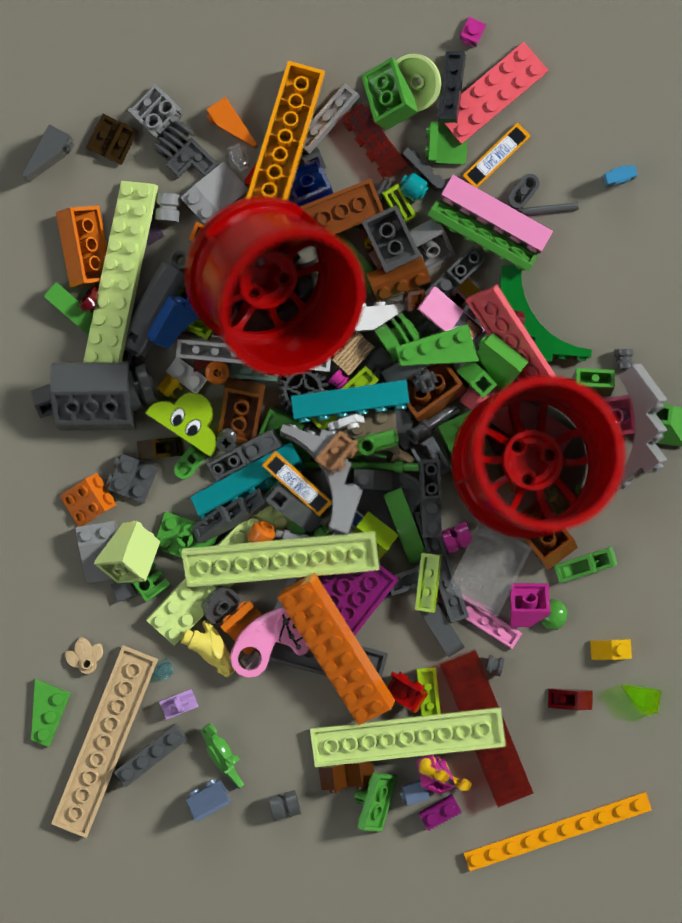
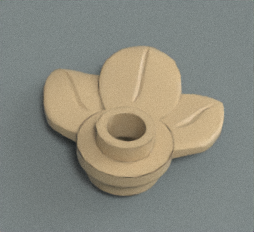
(83, 653)

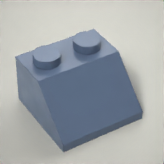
(208, 800)

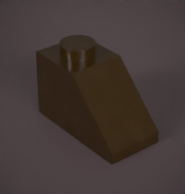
(462, 292)
(159, 448)

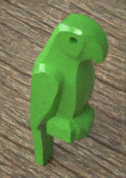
(221, 754)

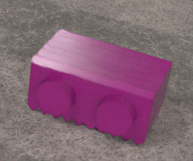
(440, 812)

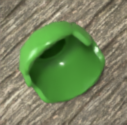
(557, 616)

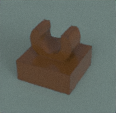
(413, 298)

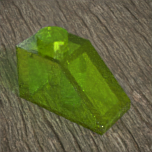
(643, 698)

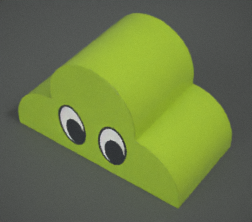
(188, 419)

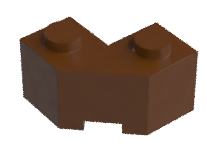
(346, 775)

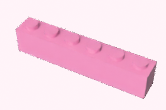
(494, 212)

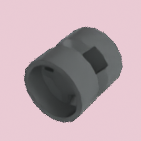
(284, 805)

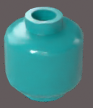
(414, 187)

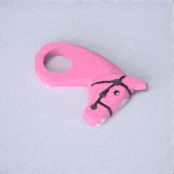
(263, 634)

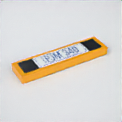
(496, 155)
(297, 483)

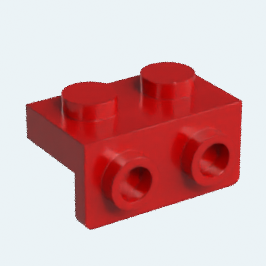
(405, 692)

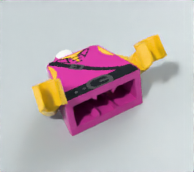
(437, 776)

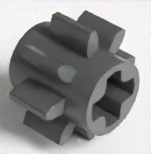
(424, 380)

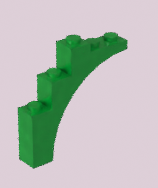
(546, 342)

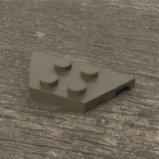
(374, 424)

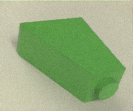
(500, 360)

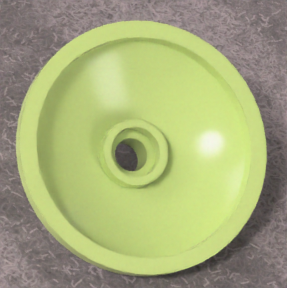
(419, 66)

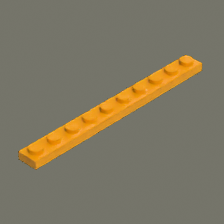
(557, 831)

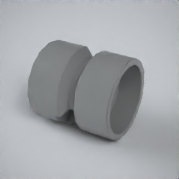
(167, 208)

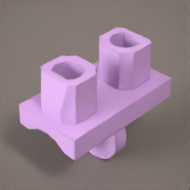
(178, 704)

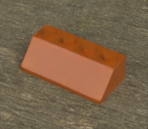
(82, 244)

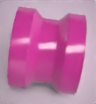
(339, 380)

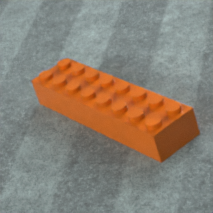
(336, 649)

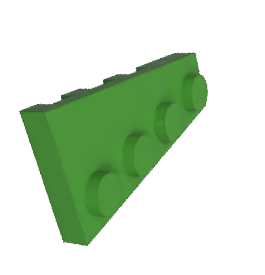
(444, 347)

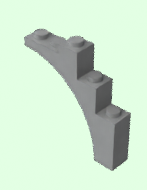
(646, 402)
(344, 497)

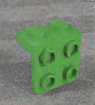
(443, 146)

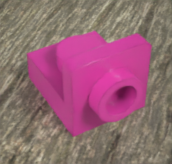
(472, 32)

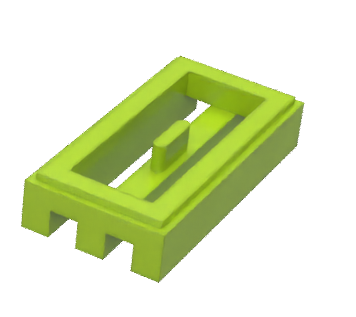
(391, 191)

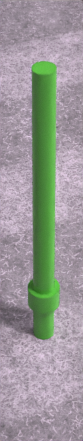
(398, 466)

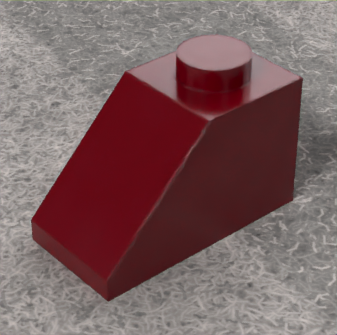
(570, 699)

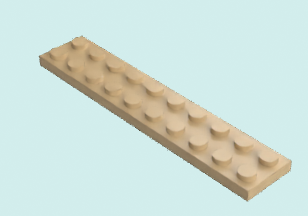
(104, 741)

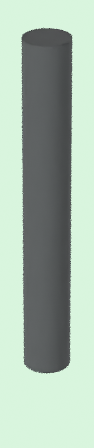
(550, 208)

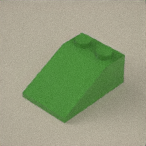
(388, 94)

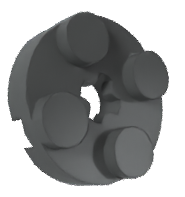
(220, 596)

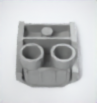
(157, 111)

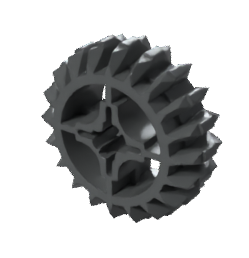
(286, 389)

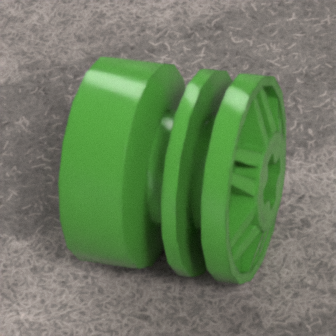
(397, 335)

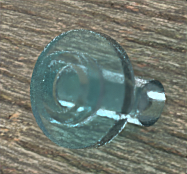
(164, 669)

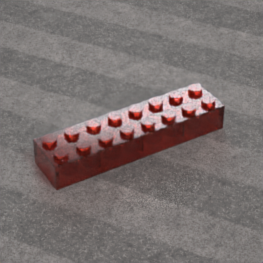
(473, 692)

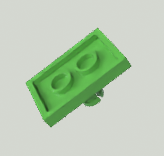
(177, 534)
(375, 801)

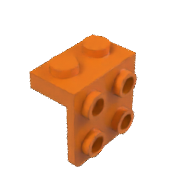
(88, 500)
(239, 621)

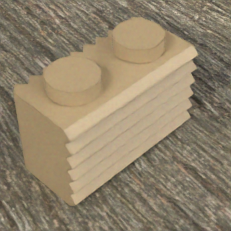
(353, 353)

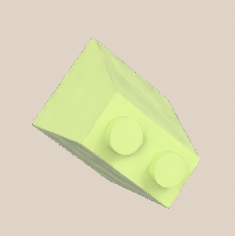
(128, 553)

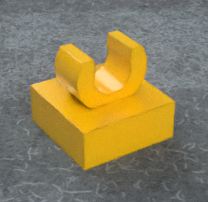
(168, 385)

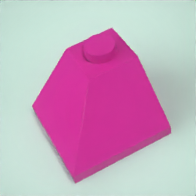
(528, 604)

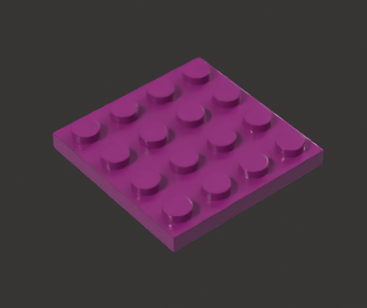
(358, 593)

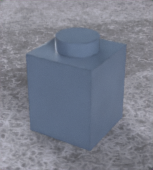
(414, 793)

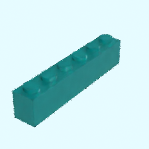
(350, 400)
(243, 482)

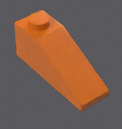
(228, 121)

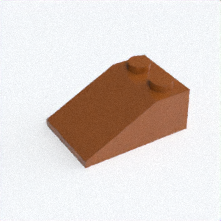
(242, 408)
(549, 548)

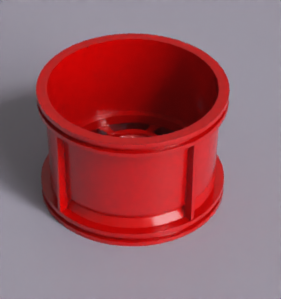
(228, 254)
(593, 423)

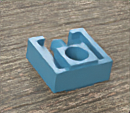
(619, 175)

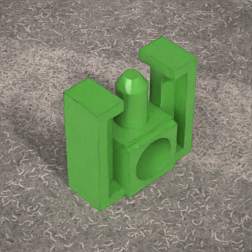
(153, 590)

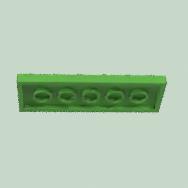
(481, 234)

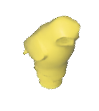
(210, 648)

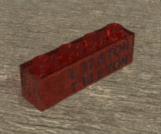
(374, 141)

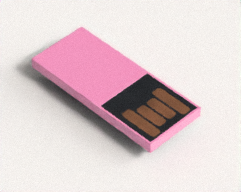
(447, 314)

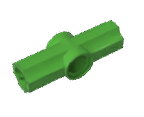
(379, 441)

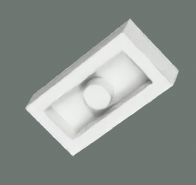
(184, 374)

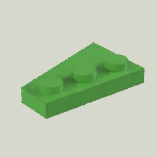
(47, 711)

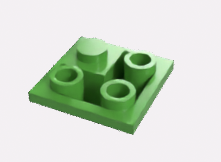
(672, 419)

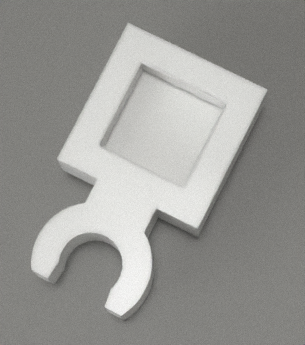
(350, 422)

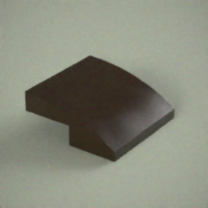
(111, 139)

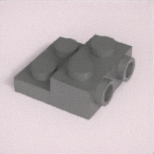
(132, 478)

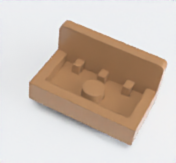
(337, 452)

